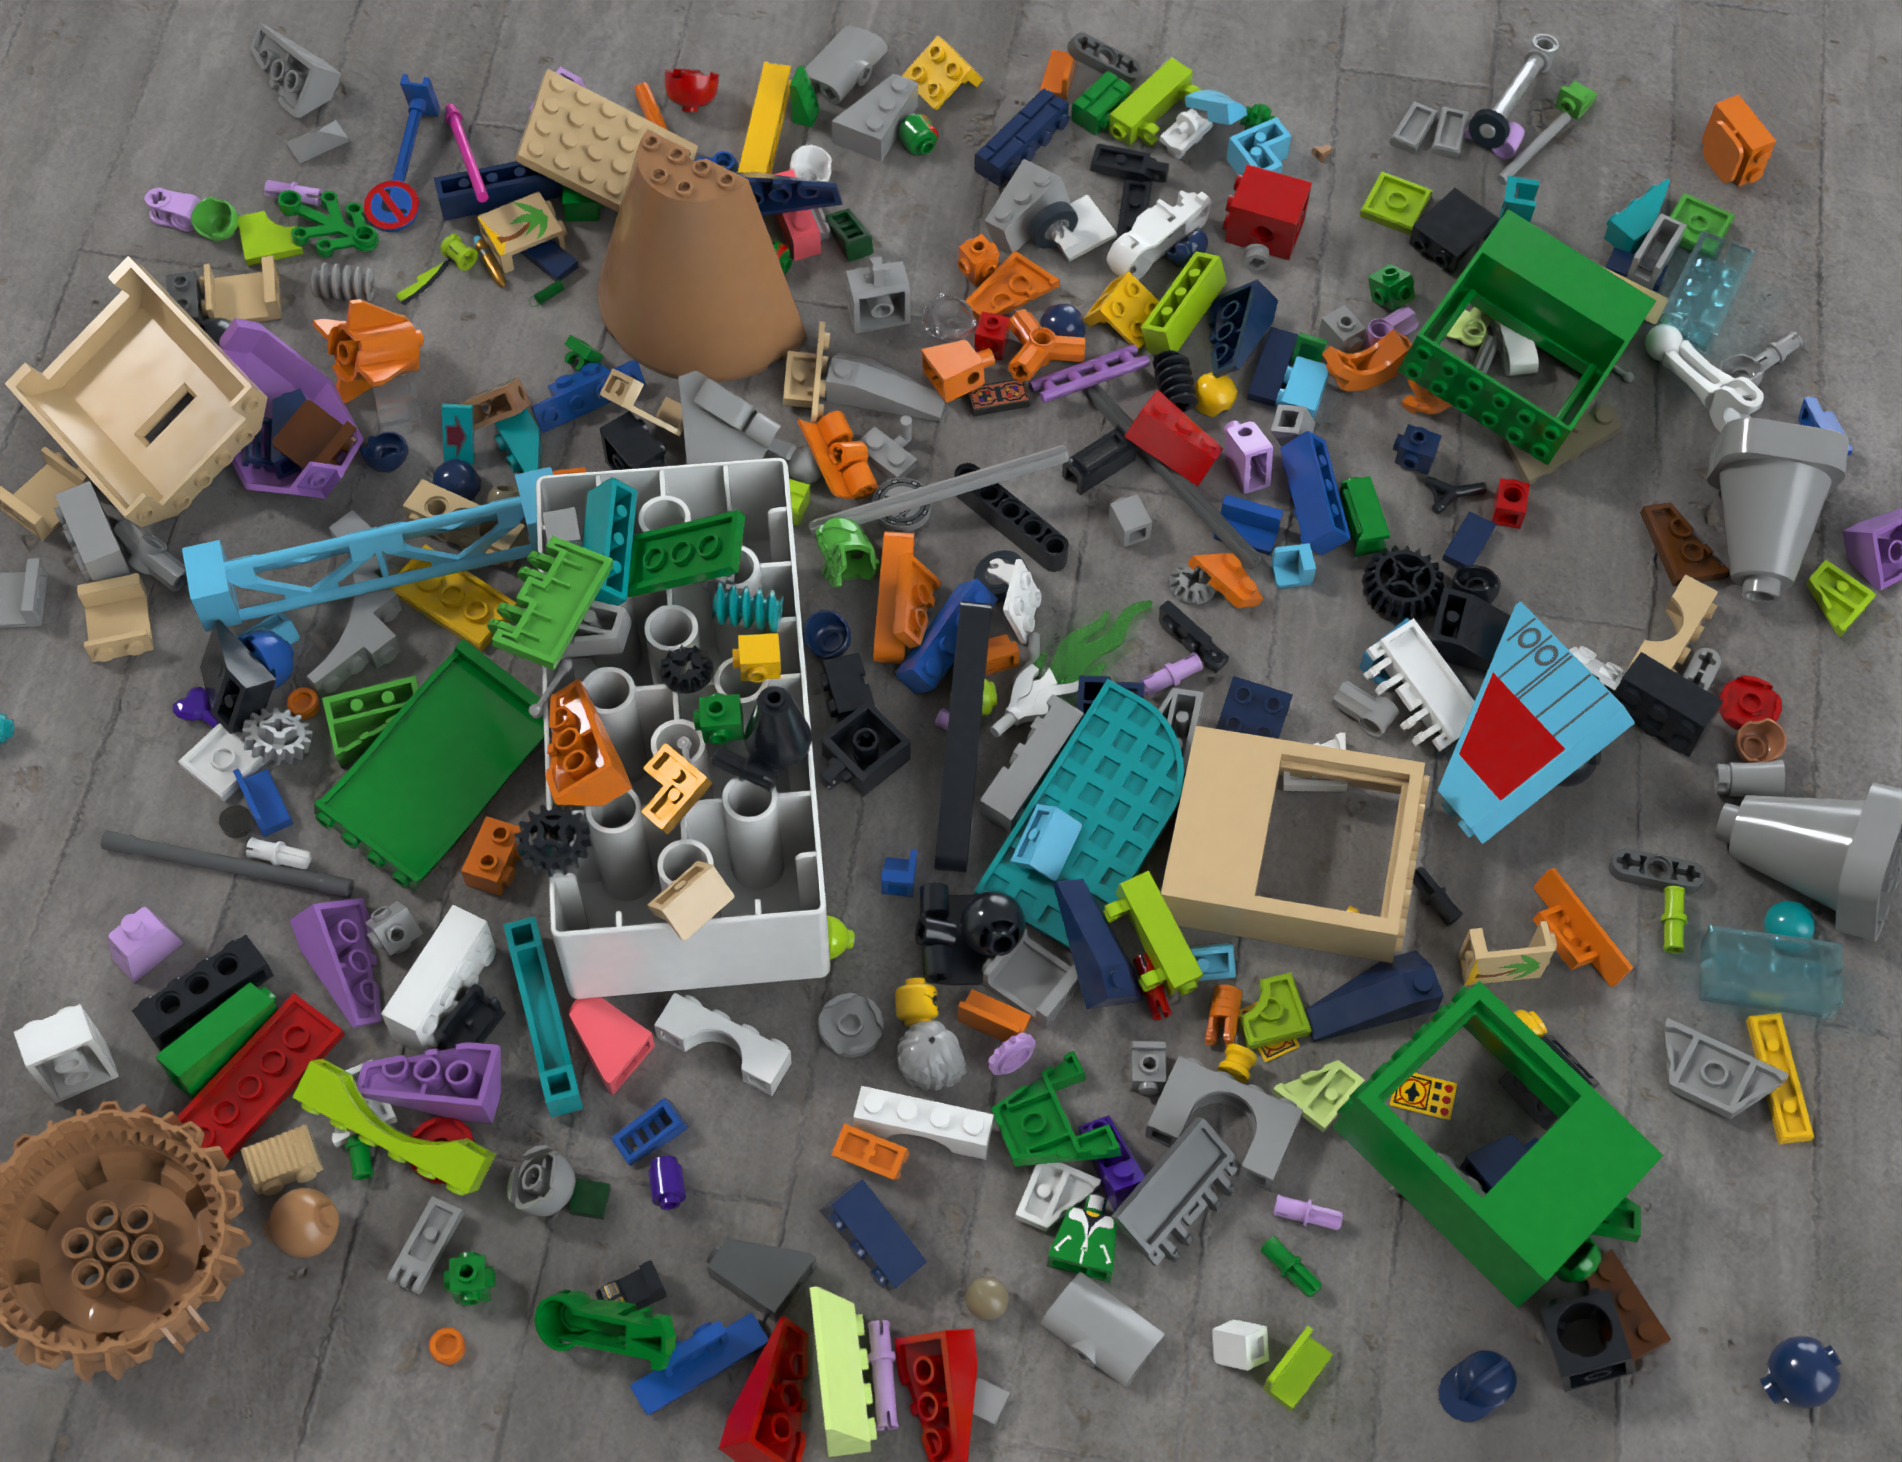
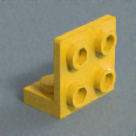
(940, 72)
(1125, 307)

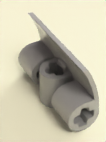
(846, 62)
(1101, 1329)

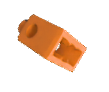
(955, 368)

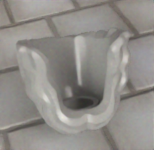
(930, 1064)

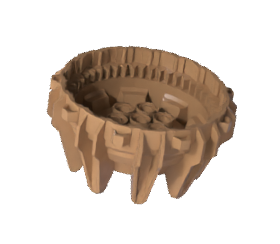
(55, 1200)

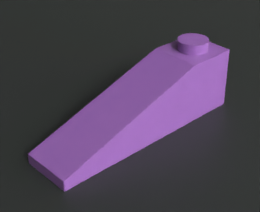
(341, 955)

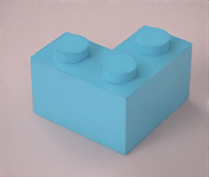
(1260, 147)

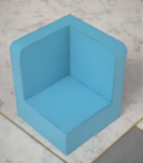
(1293, 566)

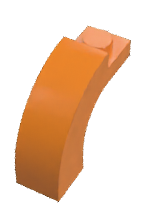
(1370, 366)

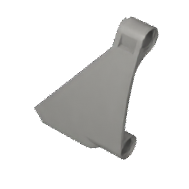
(721, 424)

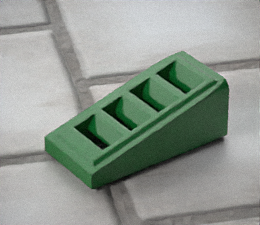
(803, 99)

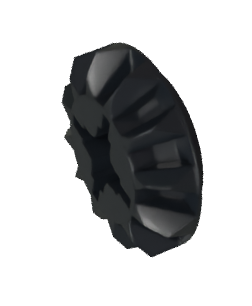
(692, 680)

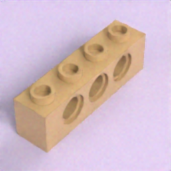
(431, 500)

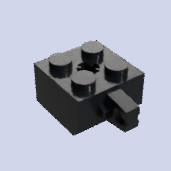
(630, 445)
(863, 750)

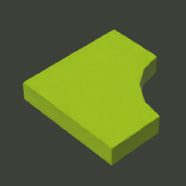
(265, 238)
(1277, 1015)

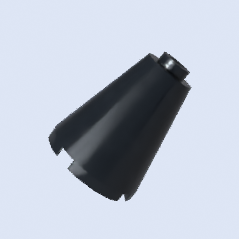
(777, 730)

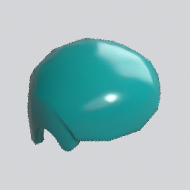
(1789, 919)

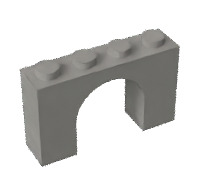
(1195, 1086)

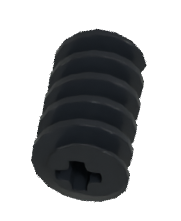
(1175, 379)

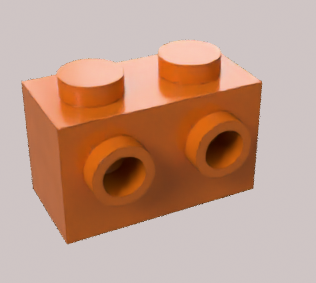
(492, 857)

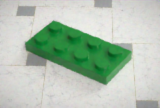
(686, 553)

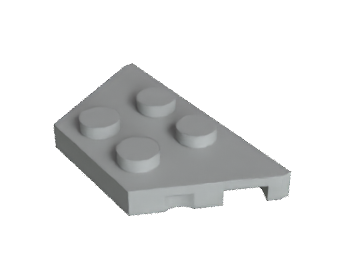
(1715, 1072)

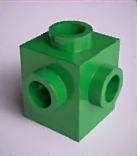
(1391, 287)
(720, 718)
(475, 1288)

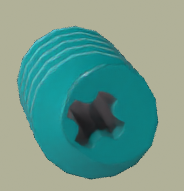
(747, 608)

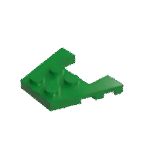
(1038, 1128)

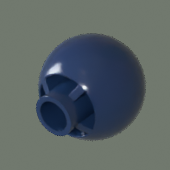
(1802, 1372)

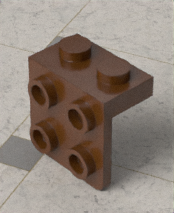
(314, 436)

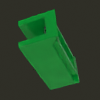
(1364, 515)

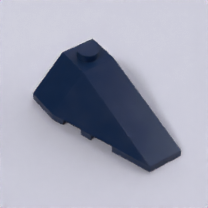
(788, 194)
(1099, 959)
(1377, 998)

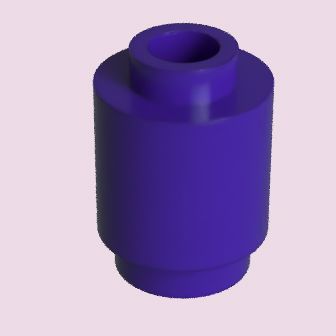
(666, 1182)

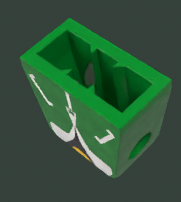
(1085, 1241)

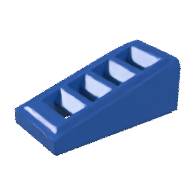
(642, 1122)

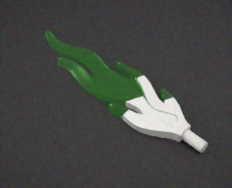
(1062, 677)

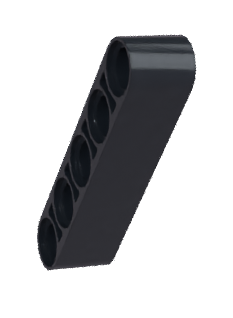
(1017, 528)

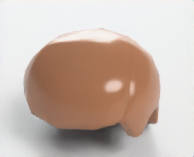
(1760, 741)

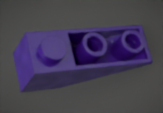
(1117, 1174)

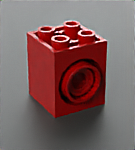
(1266, 210)

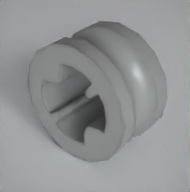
(1256, 257)

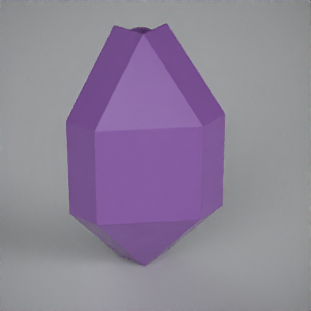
(275, 371)

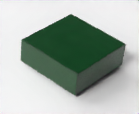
(589, 1199)

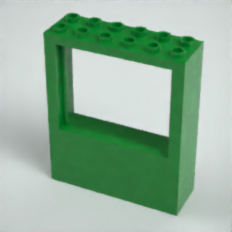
(1546, 296)
(1549, 1196)

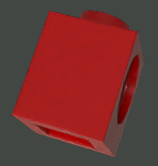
(992, 333)
(1506, 512)

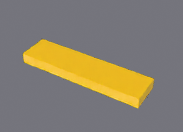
(1787, 1101)

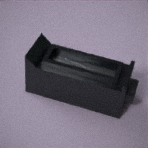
(1100, 460)

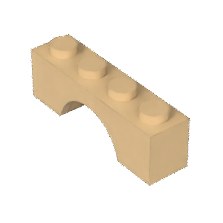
(1687, 609)

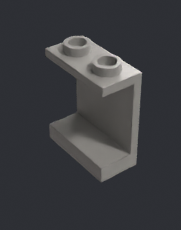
(23, 596)

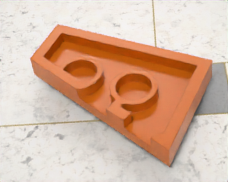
(1011, 286)
(913, 599)

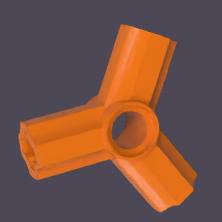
(1040, 346)

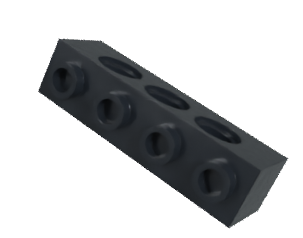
(193, 1007)

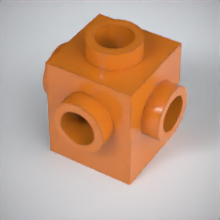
(978, 259)

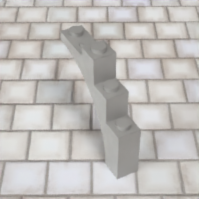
(366, 635)

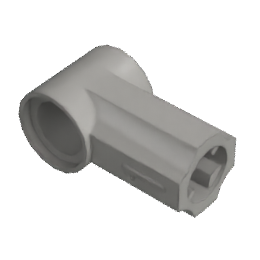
(1372, 713)

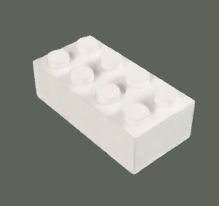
(439, 979)

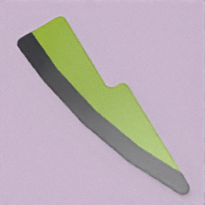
(424, 282)

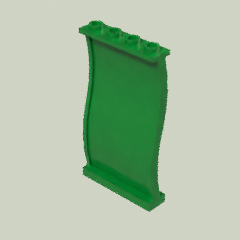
(434, 766)

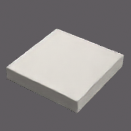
(215, 759)

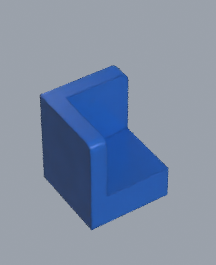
(899, 875)

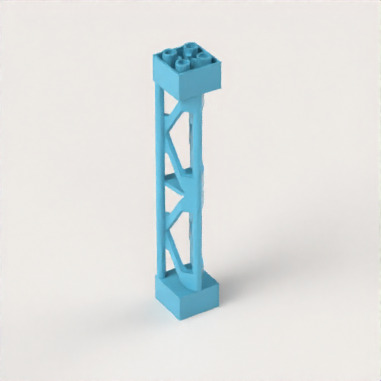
(214, 578)

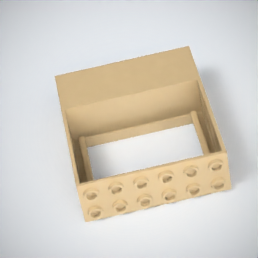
(1224, 833)

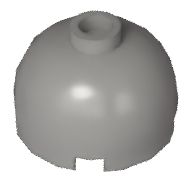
(542, 1182)

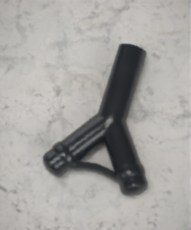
(1451, 492)

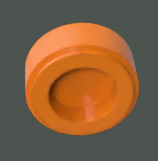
(303, 702)
(447, 1346)

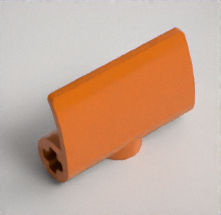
(840, 458)

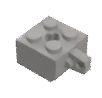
(878, 296)

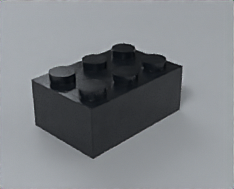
(1667, 704)

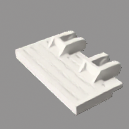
(1426, 682)

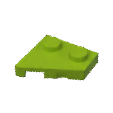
(1839, 596)

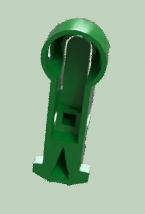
(605, 1327)

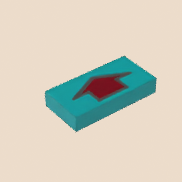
(458, 432)

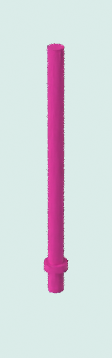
(454, 118)

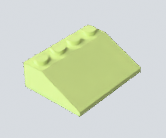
(841, 1374)

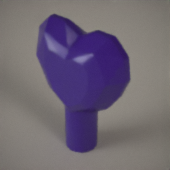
(195, 707)

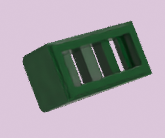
(851, 236)

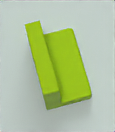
(1297, 1370)

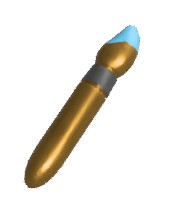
(489, 261)

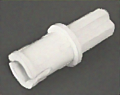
(278, 853)

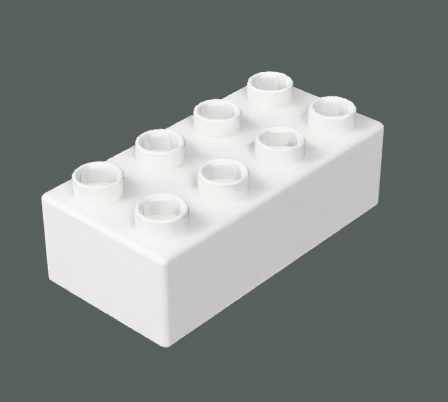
(754, 838)

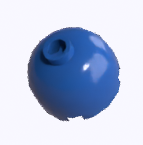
(272, 653)

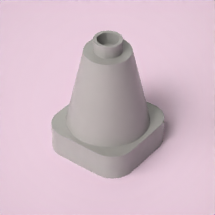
(1772, 496)
(1825, 849)

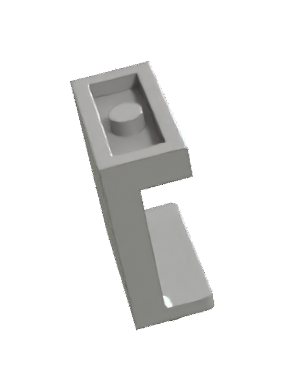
(1031, 980)

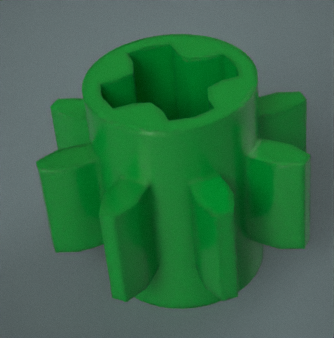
(1256, 115)

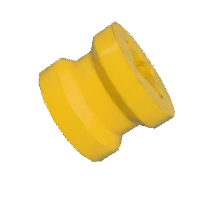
(1238, 1062)

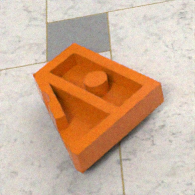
(1228, 578)

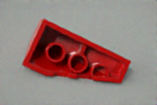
(942, 1385)
(770, 1406)

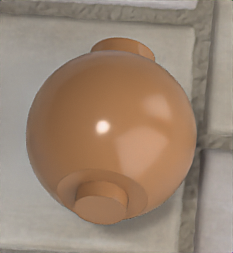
(302, 1223)

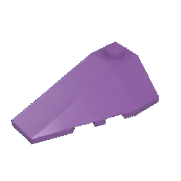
(1876, 548)
(445, 1083)

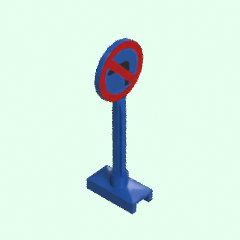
(394, 203)

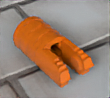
(1224, 1012)

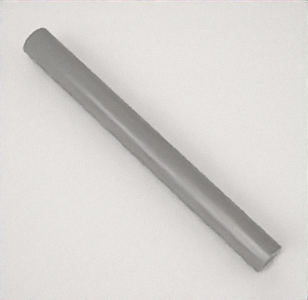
(1534, 147)

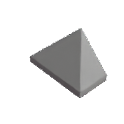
(317, 141)

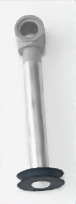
(1489, 126)

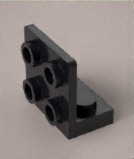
(1532, 1103)

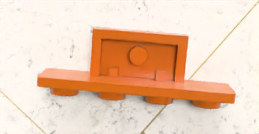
(1577, 932)

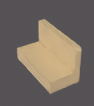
(692, 899)

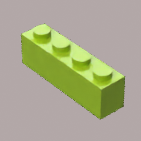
(1184, 303)

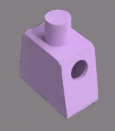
(1248, 455)
(141, 943)

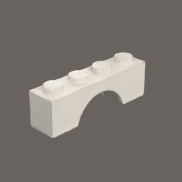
(687, 1024)
(955, 1127)

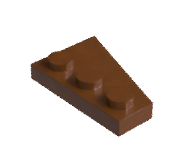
(1678, 546)
(1638, 1321)

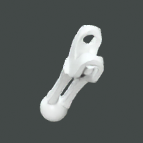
(1715, 389)

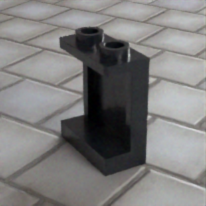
(1452, 229)

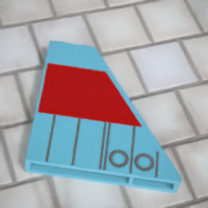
(1527, 728)

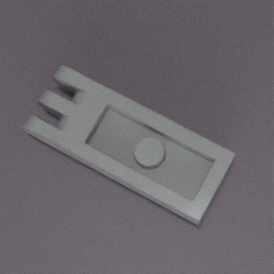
(426, 1244)

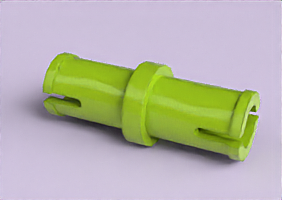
(1674, 919)

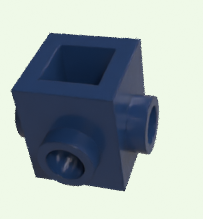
(1416, 448)

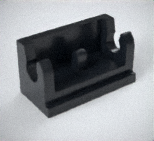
(470, 1020)

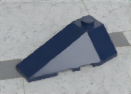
(1238, 324)

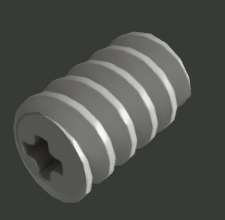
(342, 285)

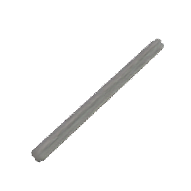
(949, 487)

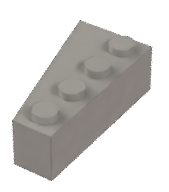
(1029, 765)

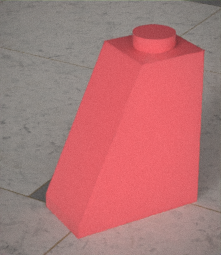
(610, 1040)

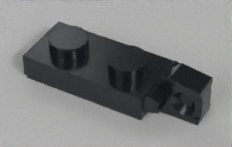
(1128, 164)
(1192, 636)

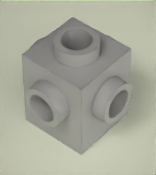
(392, 929)

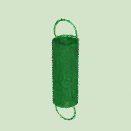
(549, 292)

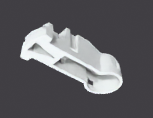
(1150, 231)

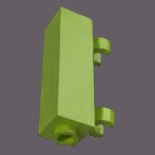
(1150, 102)
(1158, 934)

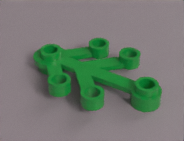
(360, 237)

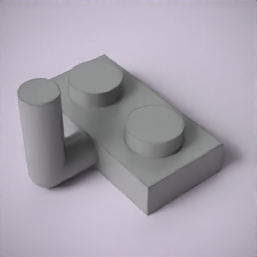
(889, 454)

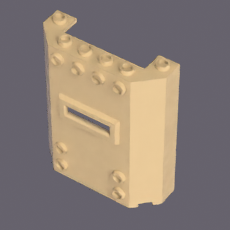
(124, 381)

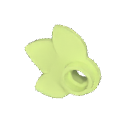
(1471, 323)

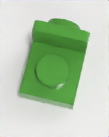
(1575, 99)

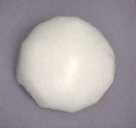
(811, 163)

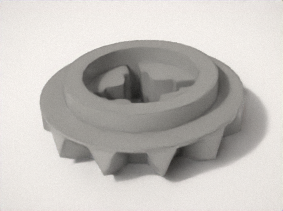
(1198, 593)

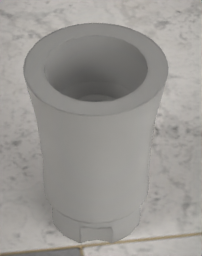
(1750, 779)

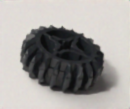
(1400, 594)

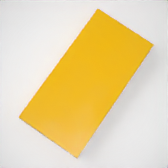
(455, 602)

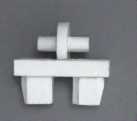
(1184, 133)

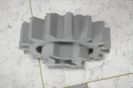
(276, 736)

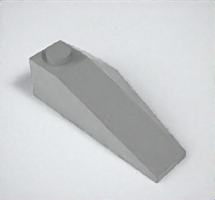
(873, 386)

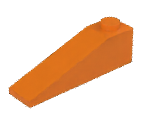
(583, 758)

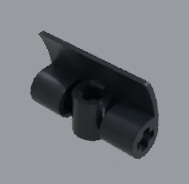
(944, 951)

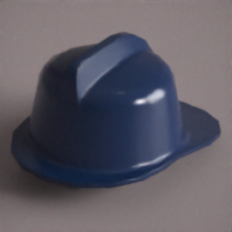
(1477, 1386)

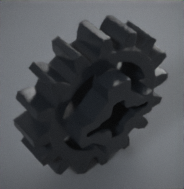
(549, 852)

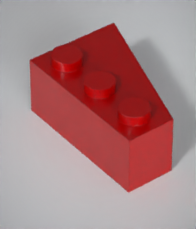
(1174, 439)

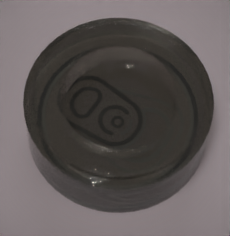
(236, 821)

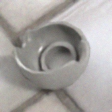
(1743, 366)

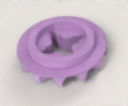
(1012, 1054)

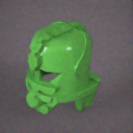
(841, 541)

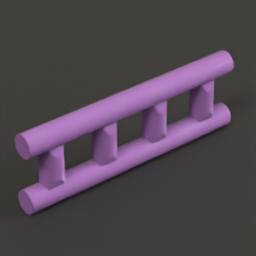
(1075, 373)

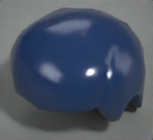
(1184, 250)
(1064, 321)
(385, 451)
(458, 478)
(827, 634)

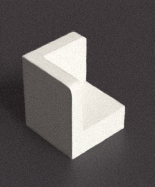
(1240, 1344)

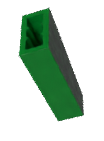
(214, 1040)

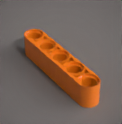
(886, 645)

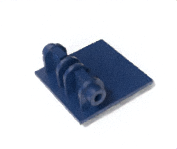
(1254, 709)

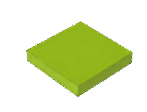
(1396, 203)

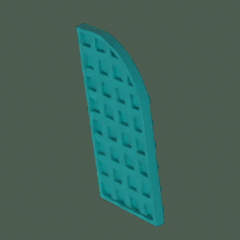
(1121, 783)

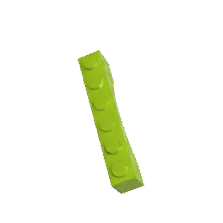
(335, 1094)

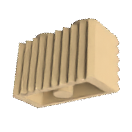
(282, 1160)

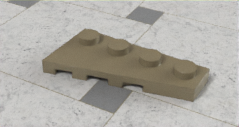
(1590, 431)

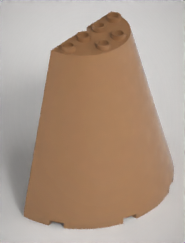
(694, 271)

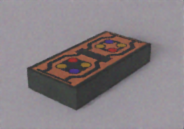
(999, 397)

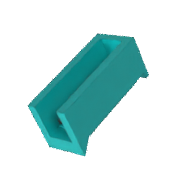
(1520, 197)

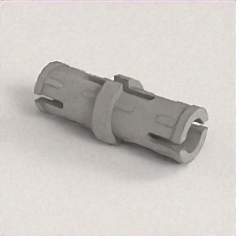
(1777, 351)

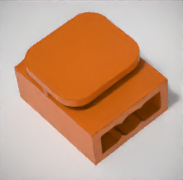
(1736, 142)

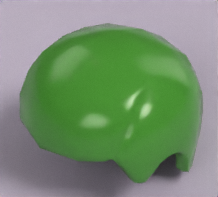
(215, 219)

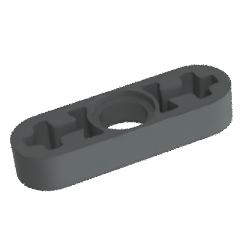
(1087, 50)
(1635, 857)

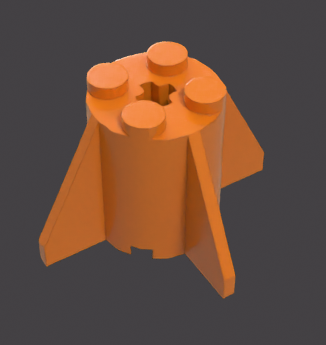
(370, 347)

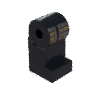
(639, 1287)

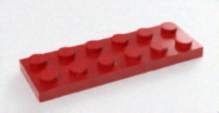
(261, 1075)

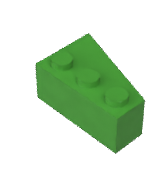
(362, 714)

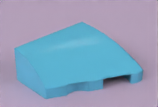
(1218, 105)

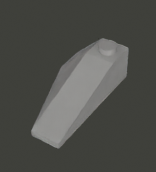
(295, 73)

